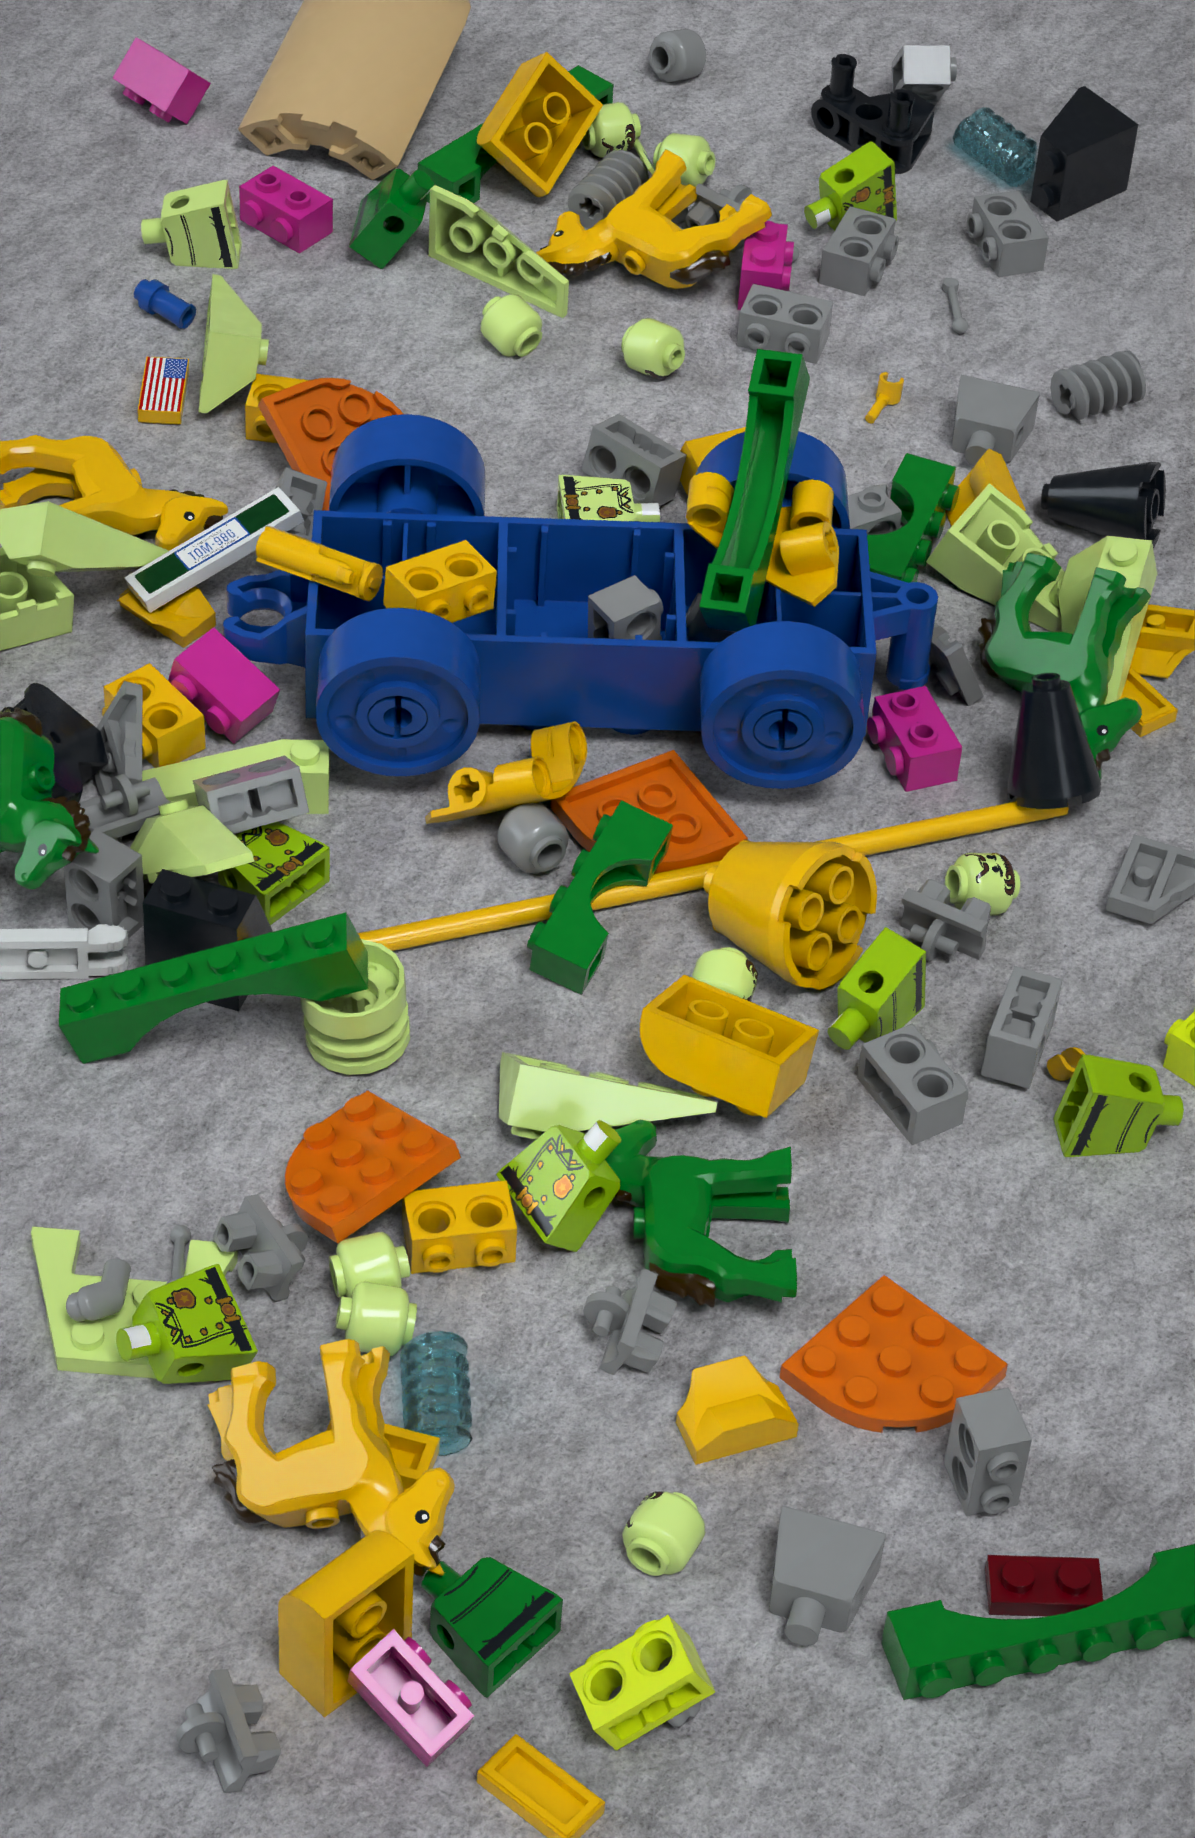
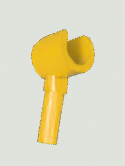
(886, 394)
(1063, 1066)

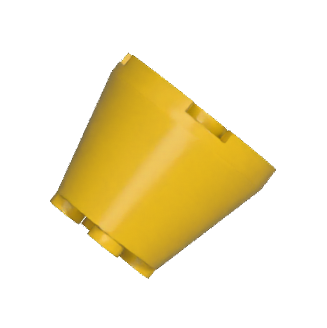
(794, 906)

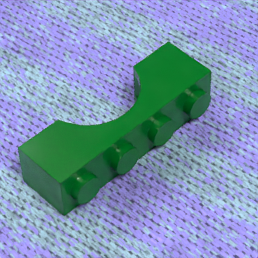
(923, 494)
(625, 853)

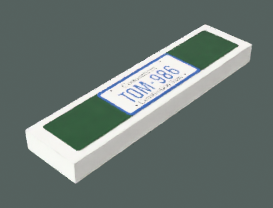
(211, 550)

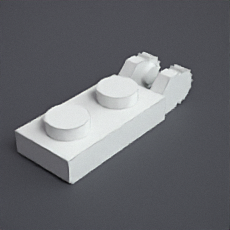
(62, 952)

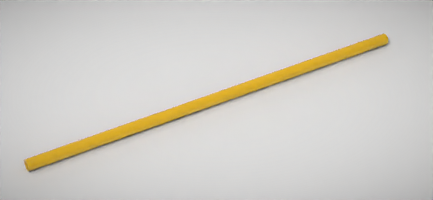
(692, 877)

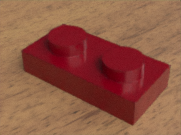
(1041, 1584)

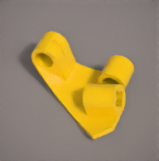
(804, 544)
(550, 774)

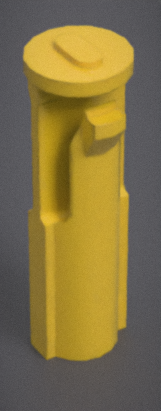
(319, 563)

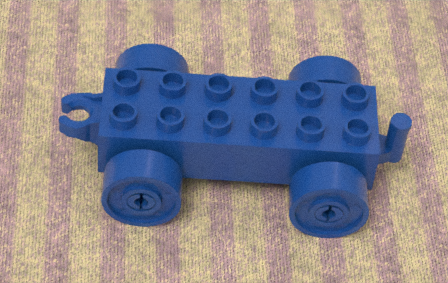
(411, 688)

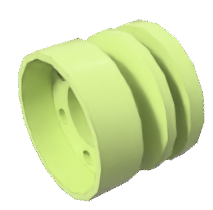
(365, 1027)

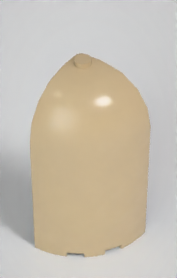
(355, 78)

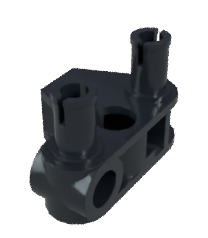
(893, 121)
(74, 740)

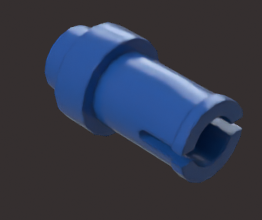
(156, 299)

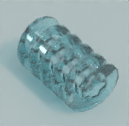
(997, 146)
(437, 1389)

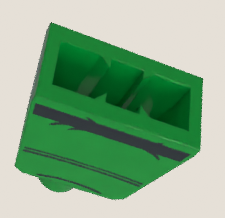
(401, 204)
(490, 1620)

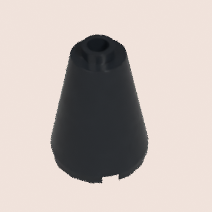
(1109, 500)
(1050, 748)

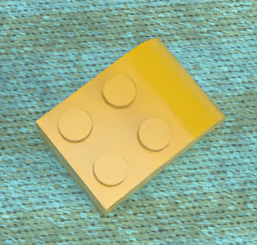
(538, 123)
(726, 1046)
(343, 1615)

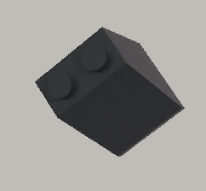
(1083, 156)
(197, 915)

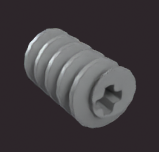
(606, 186)
(1098, 385)

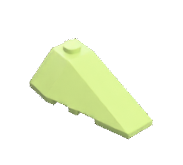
(487, 250)
(231, 346)
(61, 540)
(983, 545)
(1137, 564)
(309, 755)
(187, 842)
(548, 1094)

